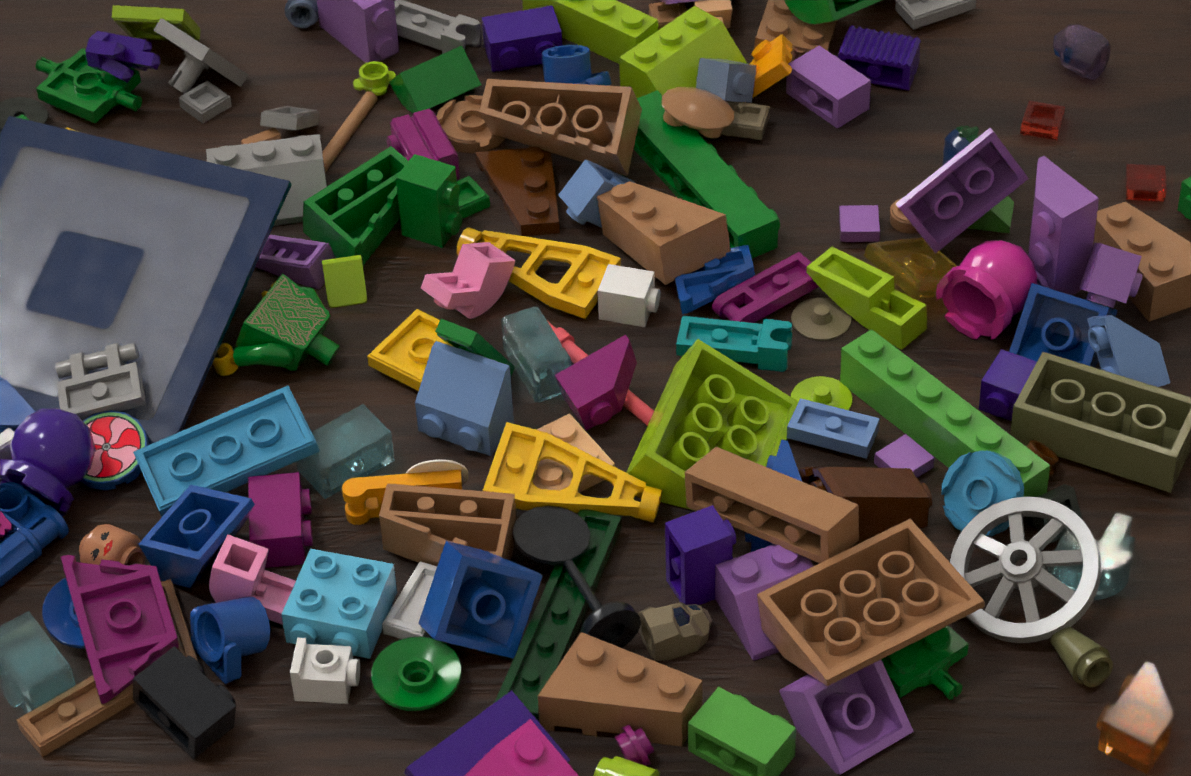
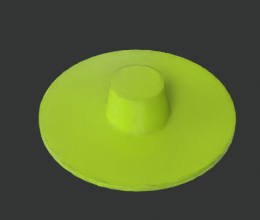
(823, 391)

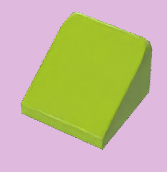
(344, 281)

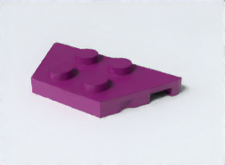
(120, 620)

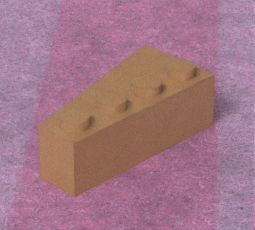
(566, 119)

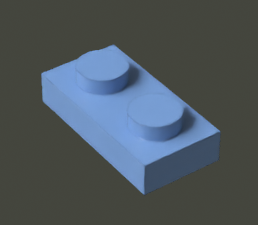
(833, 428)

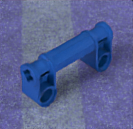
(32, 529)

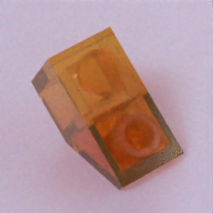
(1139, 722)

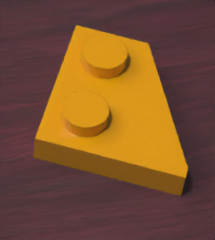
(771, 62)

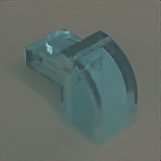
(1115, 556)

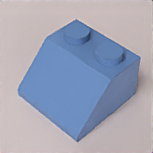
(464, 398)

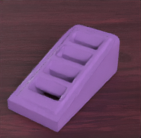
(296, 259)

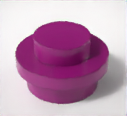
(635, 745)

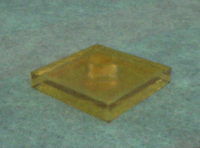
(911, 263)

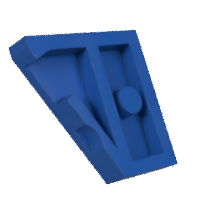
(714, 278)

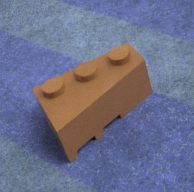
(662, 230)
(1163, 263)
(422, 518)
(611, 687)

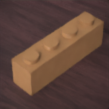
(773, 505)

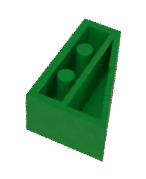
(357, 208)

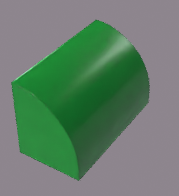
(435, 81)

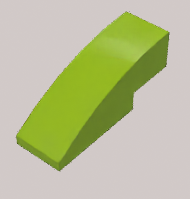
(869, 297)

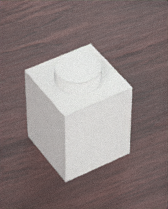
(627, 295)

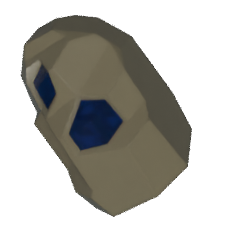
(674, 630)

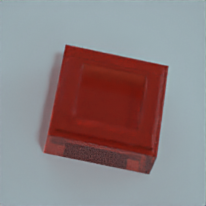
(1043, 120)
(1145, 182)

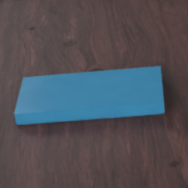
(228, 448)

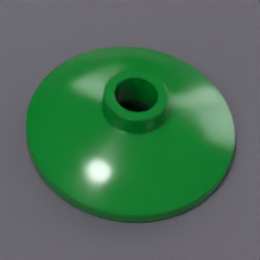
(414, 660)

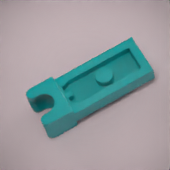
(740, 341)

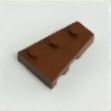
(525, 186)

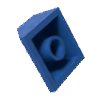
(1056, 325)
(193, 533)
(479, 600)

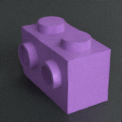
(1111, 275)

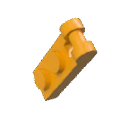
(366, 494)

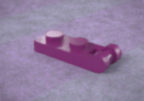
(766, 291)

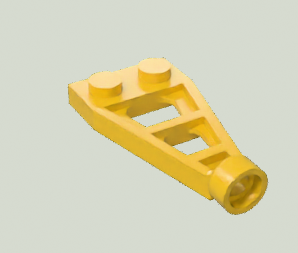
(576, 290)
(518, 460)

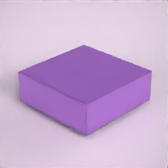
(859, 223)
(905, 454)

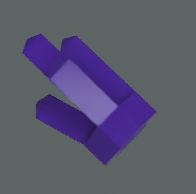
(118, 52)

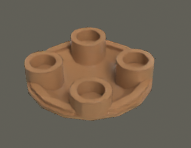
(697, 110)

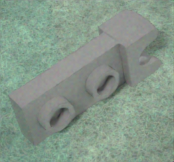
(435, 27)

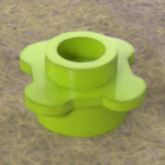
(374, 78)

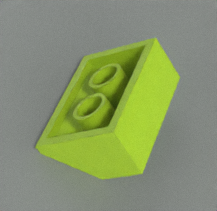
(673, 53)

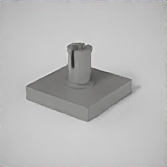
(196, 59)

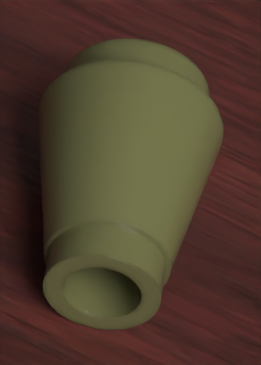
(1082, 657)

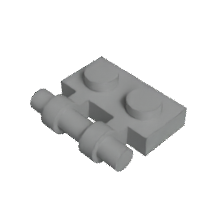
(110, 389)

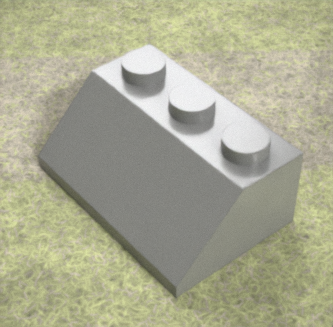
(289, 159)

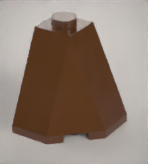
(882, 495)

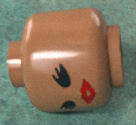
(111, 544)

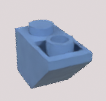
(1127, 351)

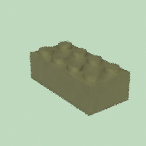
(1105, 421)

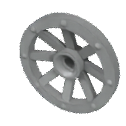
(1033, 571)

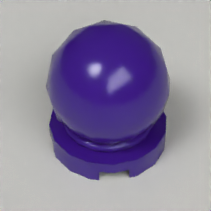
(48, 455)

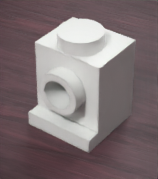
(323, 672)

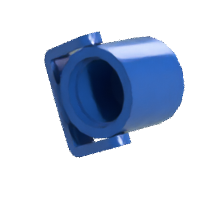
(572, 66)
(227, 632)

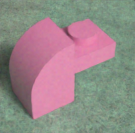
(475, 282)
(242, 573)

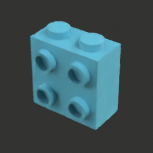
(340, 601)

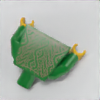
(281, 331)

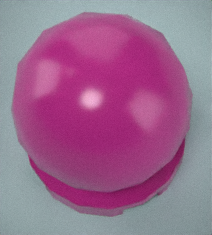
(987, 288)

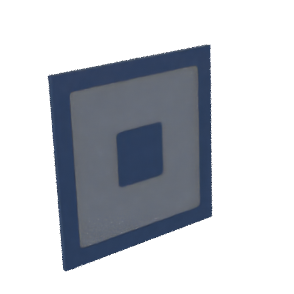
(123, 251)

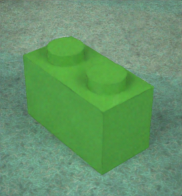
(741, 736)

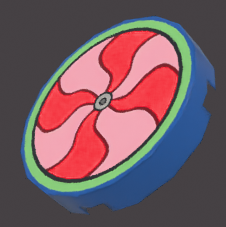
(115, 440)

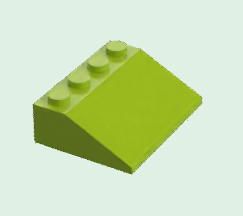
(707, 407)

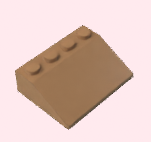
(865, 604)

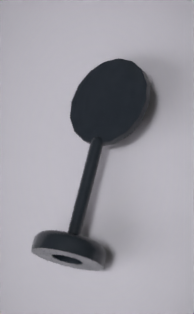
(559, 537)

